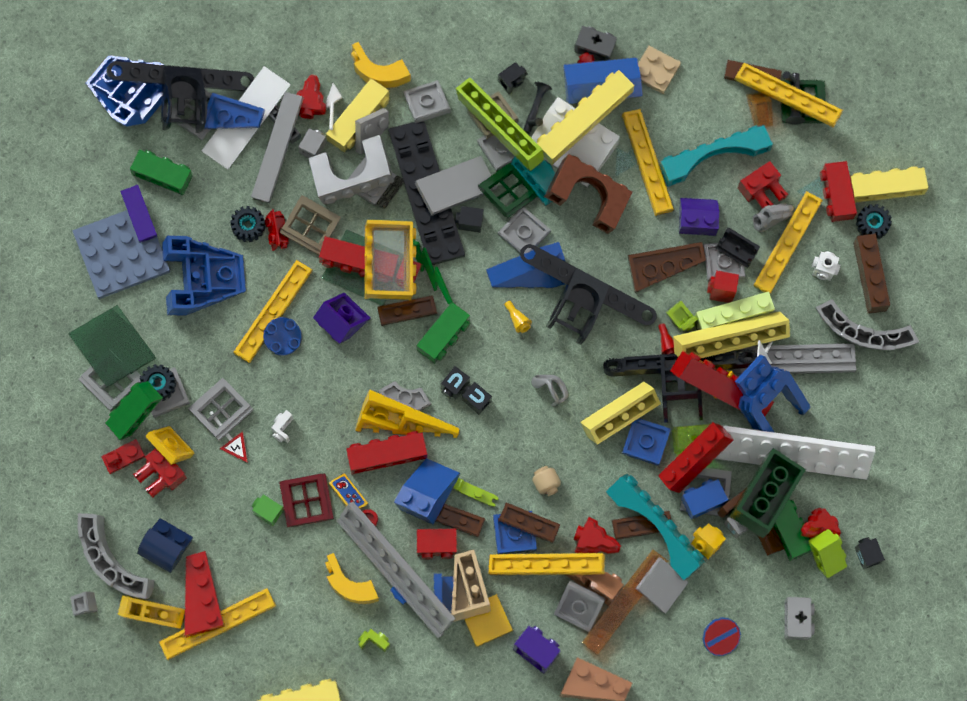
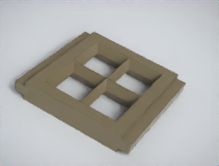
(318, 210)

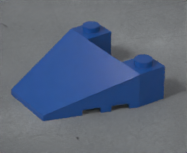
(208, 274)

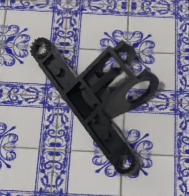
(181, 84)
(584, 292)
(662, 365)

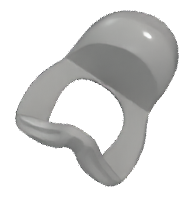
(541, 380)

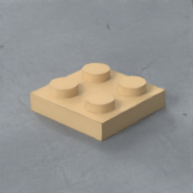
(657, 69)

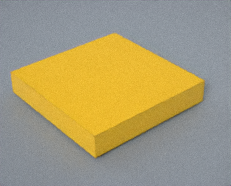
(170, 444)
(489, 625)

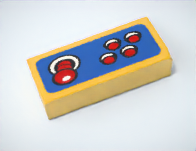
(347, 491)

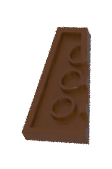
(660, 264)

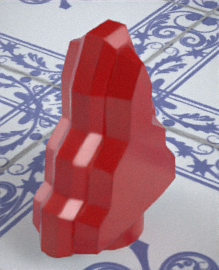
(313, 99)
(820, 522)
(594, 539)

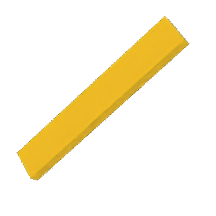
(789, 95)
(647, 162)
(788, 242)
(273, 309)
(547, 564)
(231, 617)

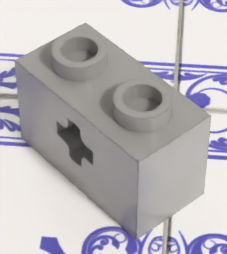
(794, 629)

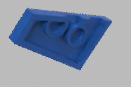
(231, 113)

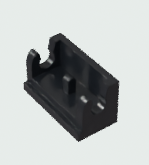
(738, 247)

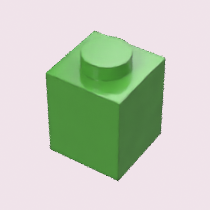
(267, 509)

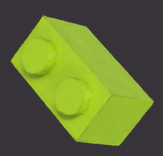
(828, 553)

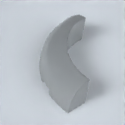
(864, 336)
(102, 561)

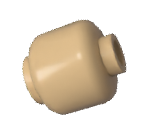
(546, 481)

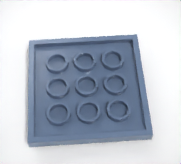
(116, 256)

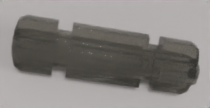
(390, 192)

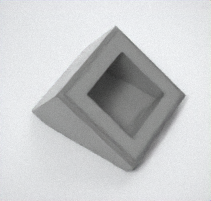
(83, 603)

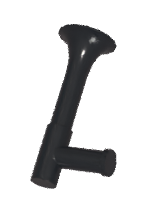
(794, 79)
(531, 120)

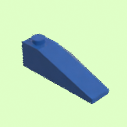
(520, 274)

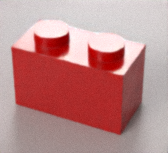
(723, 286)
(436, 543)

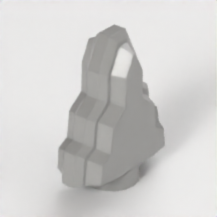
(771, 215)

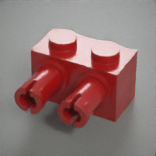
(759, 181)
(169, 474)

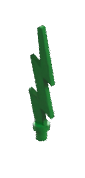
(434, 275)

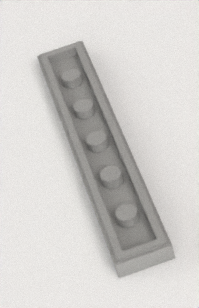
(277, 147)

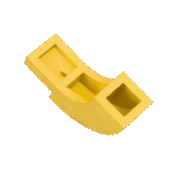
(351, 591)

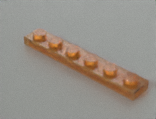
(619, 607)

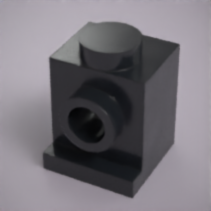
(512, 77)

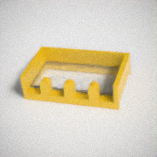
(389, 259)

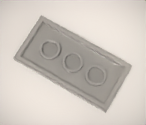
(453, 185)

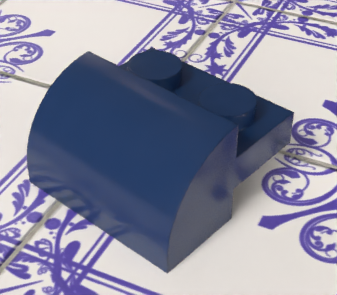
(164, 545)

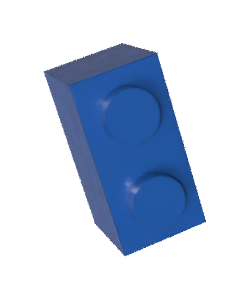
(704, 498)

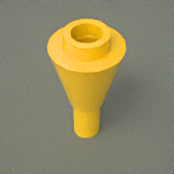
(520, 321)

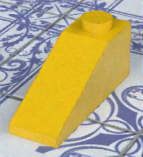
(151, 612)

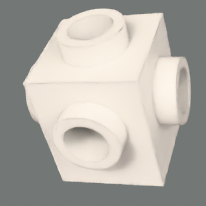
(825, 266)

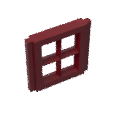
(323, 497)

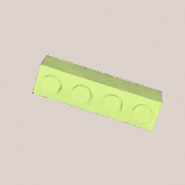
(735, 311)

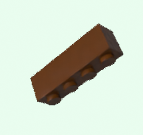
(871, 273)

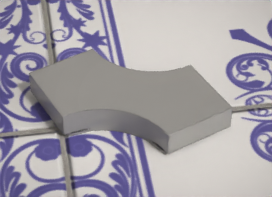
(413, 398)

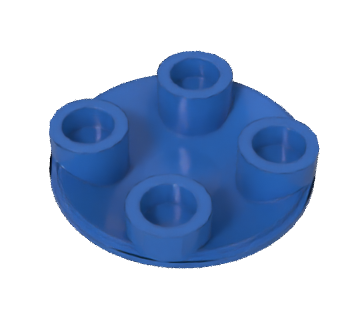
(282, 336)

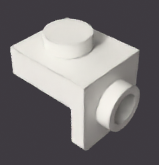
(281, 423)

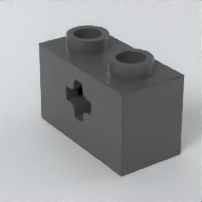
(602, 50)

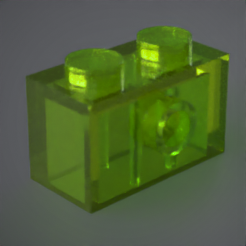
(685, 435)

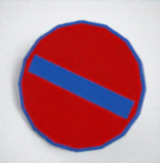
(721, 636)

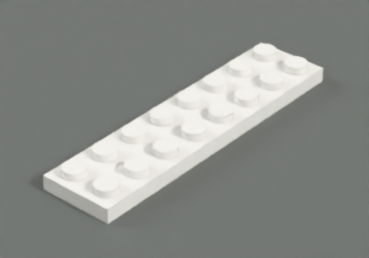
(811, 453)

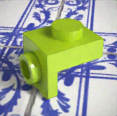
(682, 317)
(379, 640)

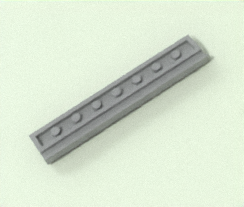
(809, 358)
(395, 569)

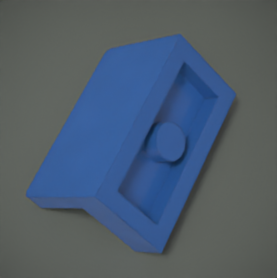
(444, 589)

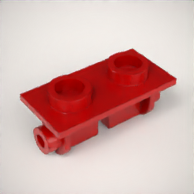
(275, 222)

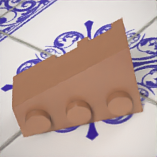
(594, 683)

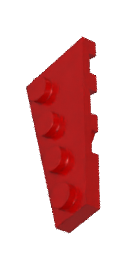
(201, 600)

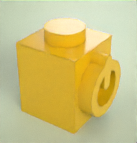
(708, 540)

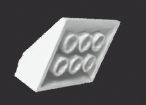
(592, 149)

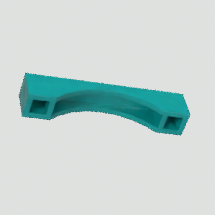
(751, 143)
(683, 556)

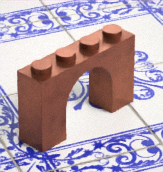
(613, 195)

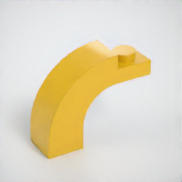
(387, 76)

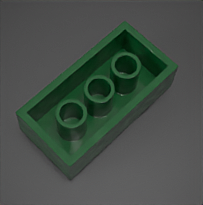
(767, 493)

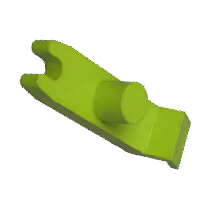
(475, 492)

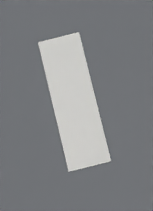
(264, 93)

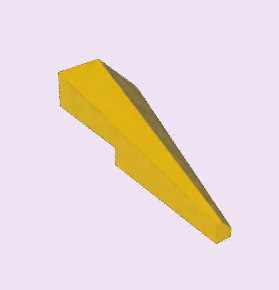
(387, 414)

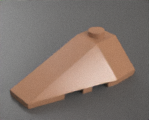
(601, 584)

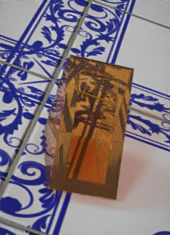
(760, 109)

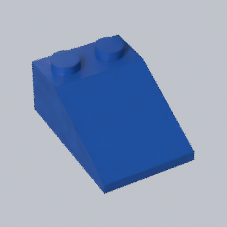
(427, 491)

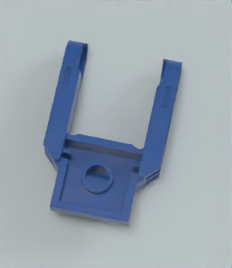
(760, 385)

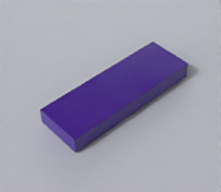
(138, 213)

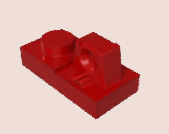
(123, 456)

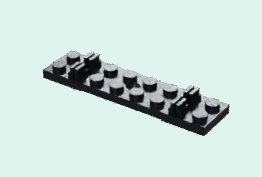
(415, 162)

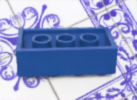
(584, 77)

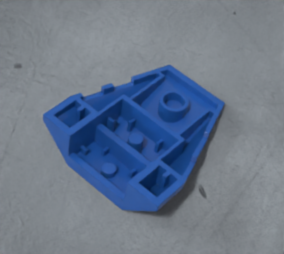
(125, 101)

